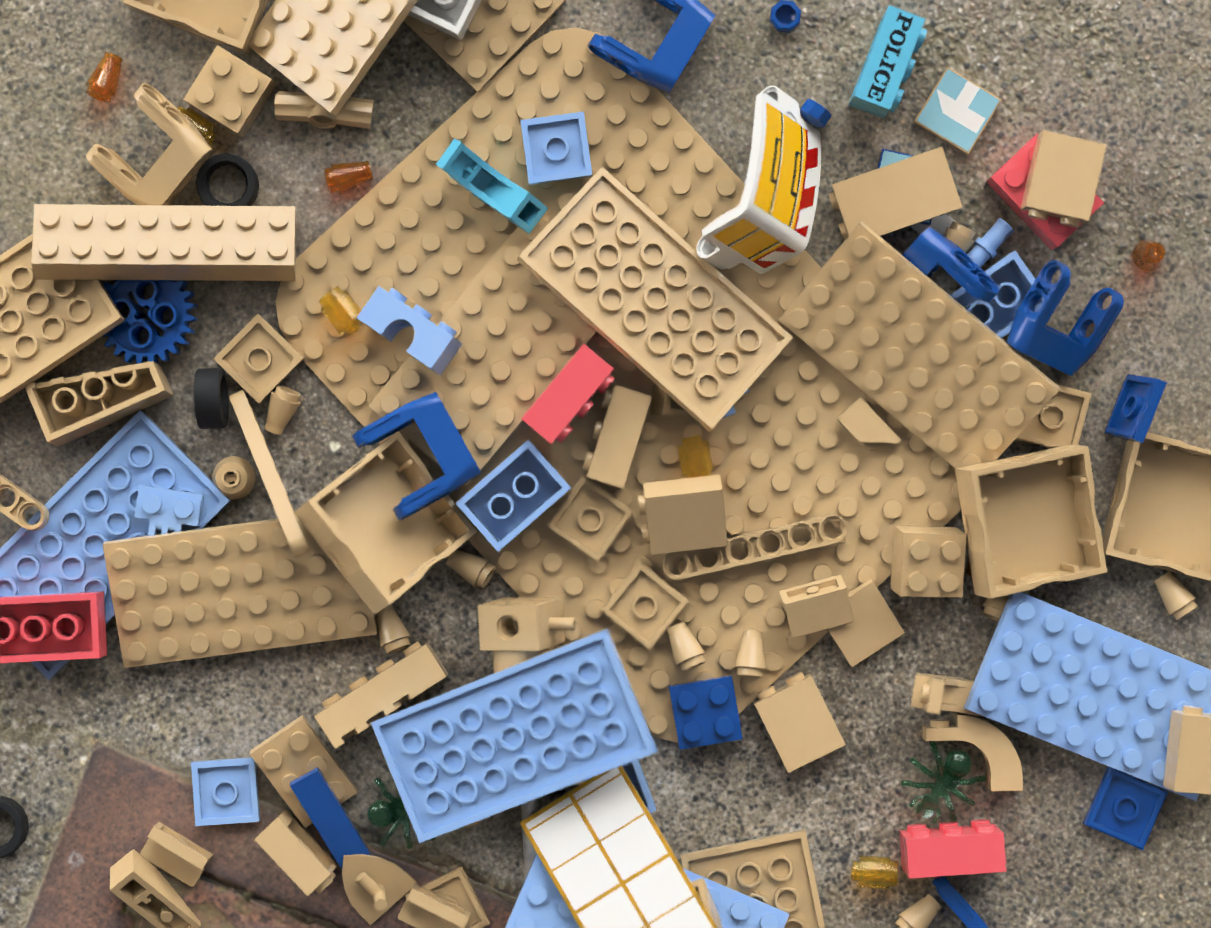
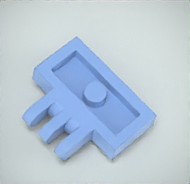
(168, 509)

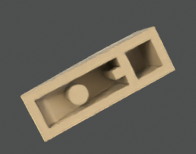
(149, 893)

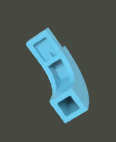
(491, 186)

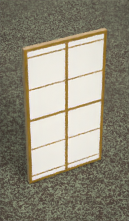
(613, 859)

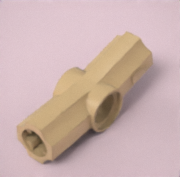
(302, 107)

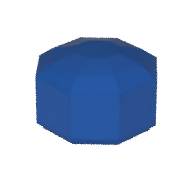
(785, 16)
(815, 113)

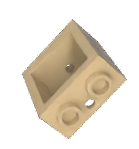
(297, 853)

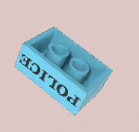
(888, 62)

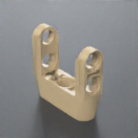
(174, 166)

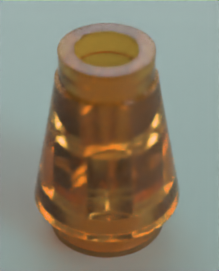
(104, 79)
(345, 176)
(1142, 257)

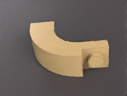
(941, 693)
(1000, 756)

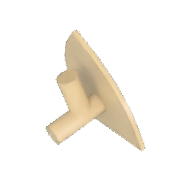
(373, 884)

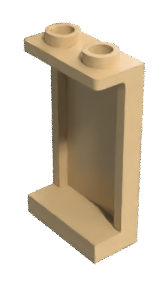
(897, 194)

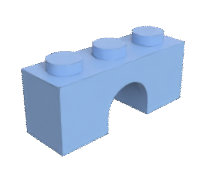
(431, 344)

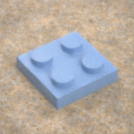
(556, 148)
(225, 791)

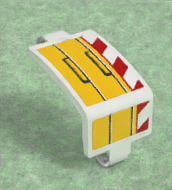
(777, 195)

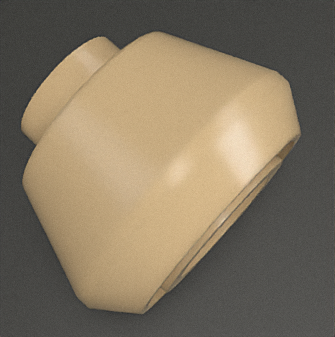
(243, 476)

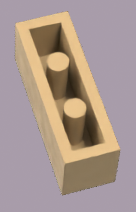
(617, 436)

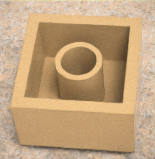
(230, 91)
(928, 561)

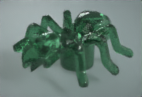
(945, 778)
(383, 813)

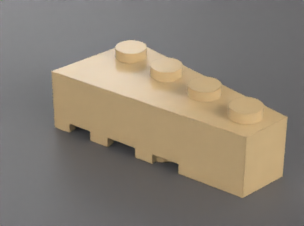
(92, 400)
(380, 694)

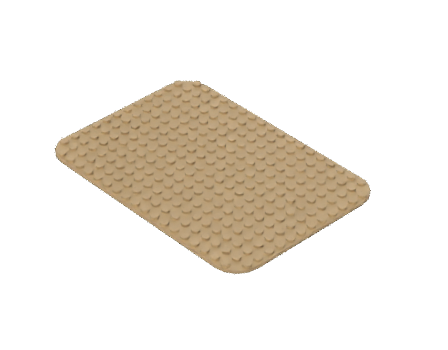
(775, 457)

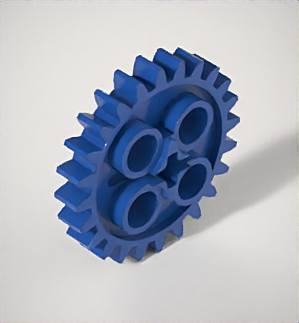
(166, 295)

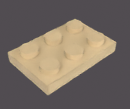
(294, 753)

